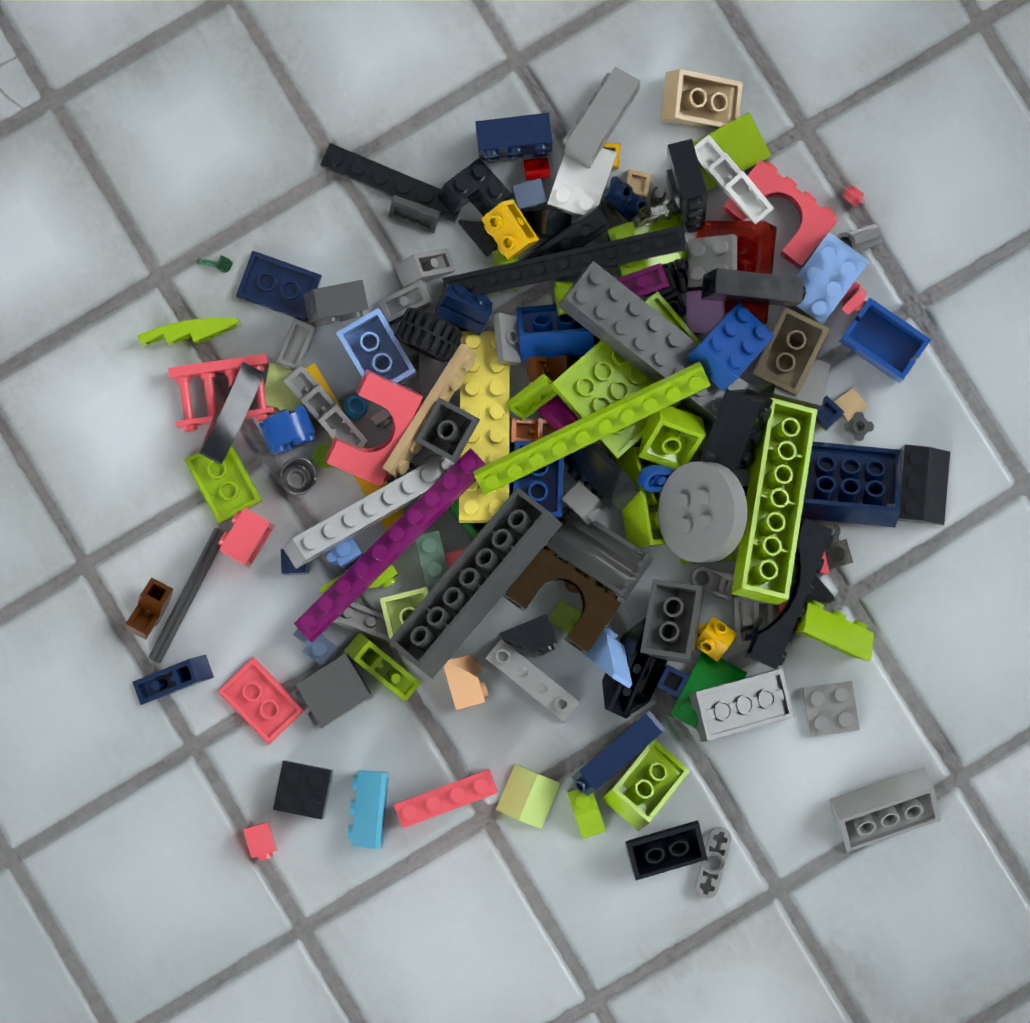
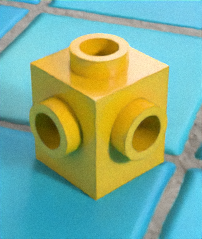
(714, 638)

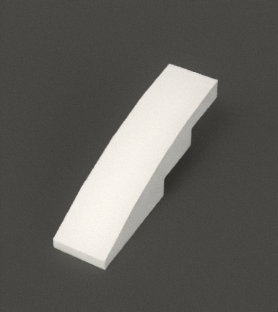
(732, 180)

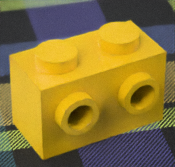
(509, 229)

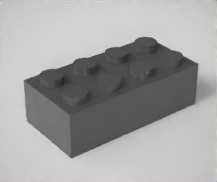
(335, 301)

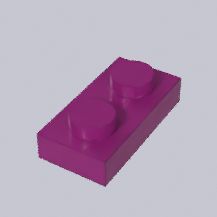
(646, 280)

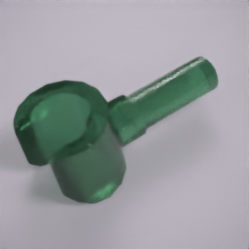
(223, 264)

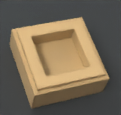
(639, 182)
(850, 404)

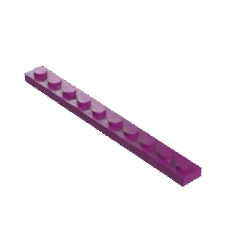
(389, 546)

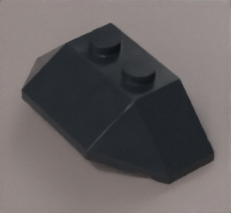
(644, 674)

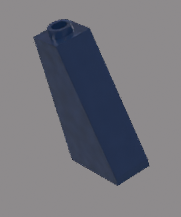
(617, 753)

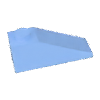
(611, 657)

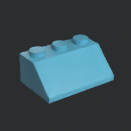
(368, 809)

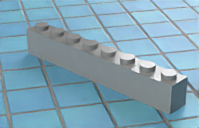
(365, 512)

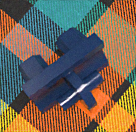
(623, 199)

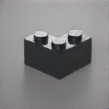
(474, 185)

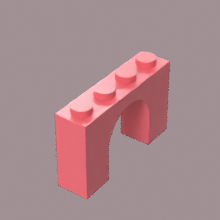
(814, 220)
(368, 462)
(446, 798)

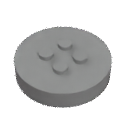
(702, 512)

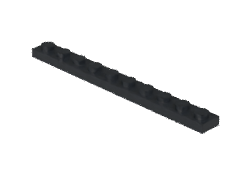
(571, 261)

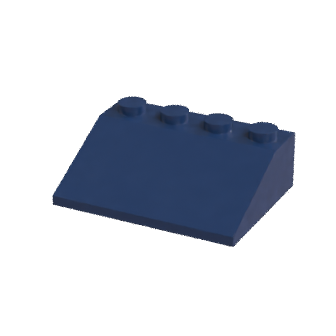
(853, 484)

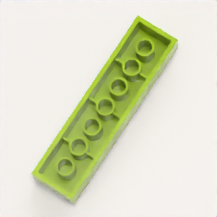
(775, 504)

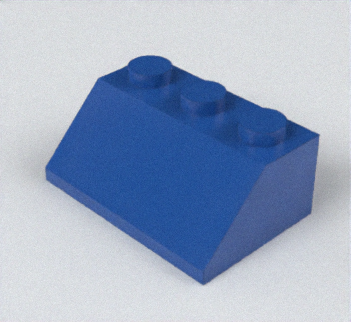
(549, 335)

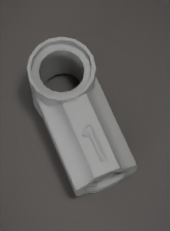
(863, 237)

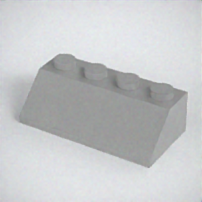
(885, 809)

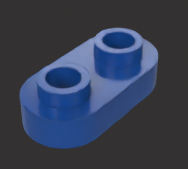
(654, 477)

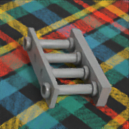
(532, 680)

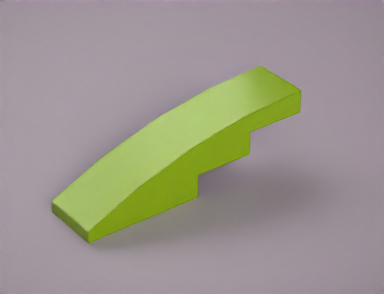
(199, 329)

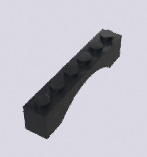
(770, 642)

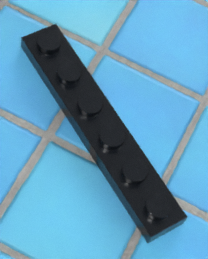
(384, 179)

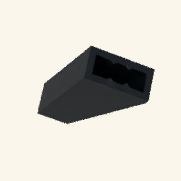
(752, 288)

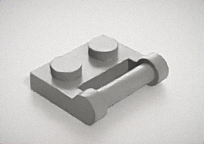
(746, 613)

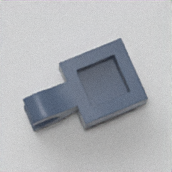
(319, 650)

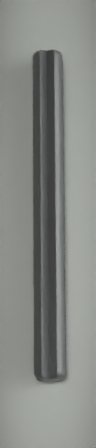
(186, 596)

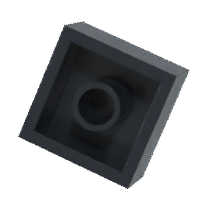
(303, 789)

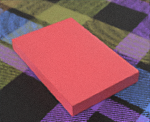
(261, 700)

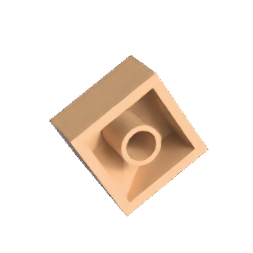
(464, 682)

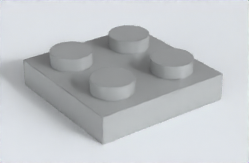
(708, 254)
(830, 709)

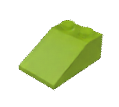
(628, 229)
(645, 785)

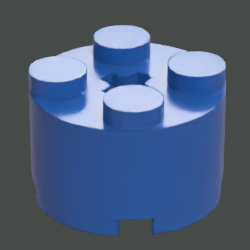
(287, 429)

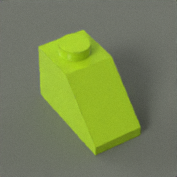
(586, 813)

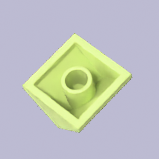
(399, 608)
(528, 796)

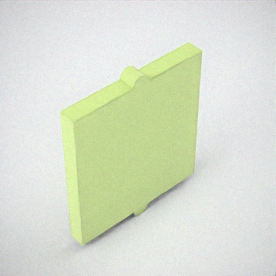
(277, 392)

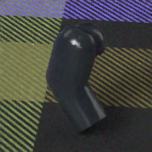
(679, 270)

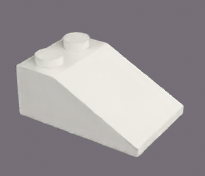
(580, 187)

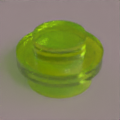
(319, 455)

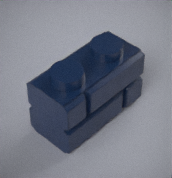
(464, 308)

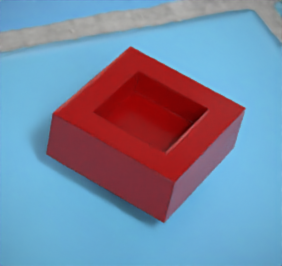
(536, 168)

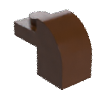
(551, 367)
(150, 608)

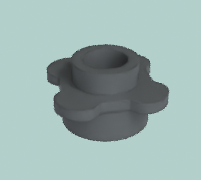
(865, 426)

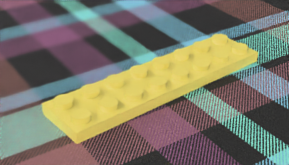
(485, 396)

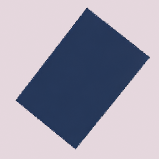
(277, 285)

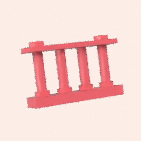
(207, 372)

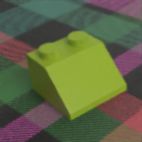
(671, 437)

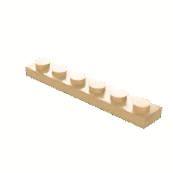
(446, 385)

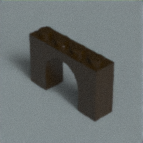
(597, 605)

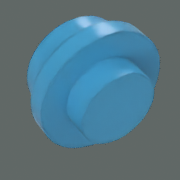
(355, 407)

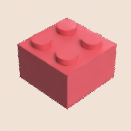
(245, 537)

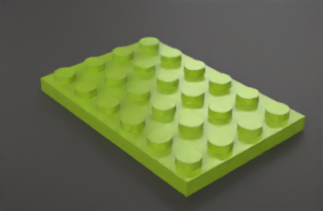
(606, 377)

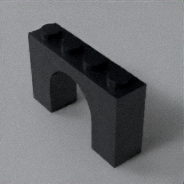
(686, 185)

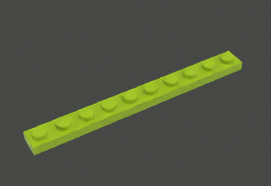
(591, 428)

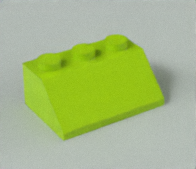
(835, 631)

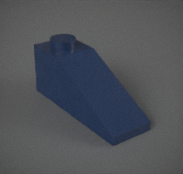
(173, 679)

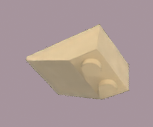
(700, 99)

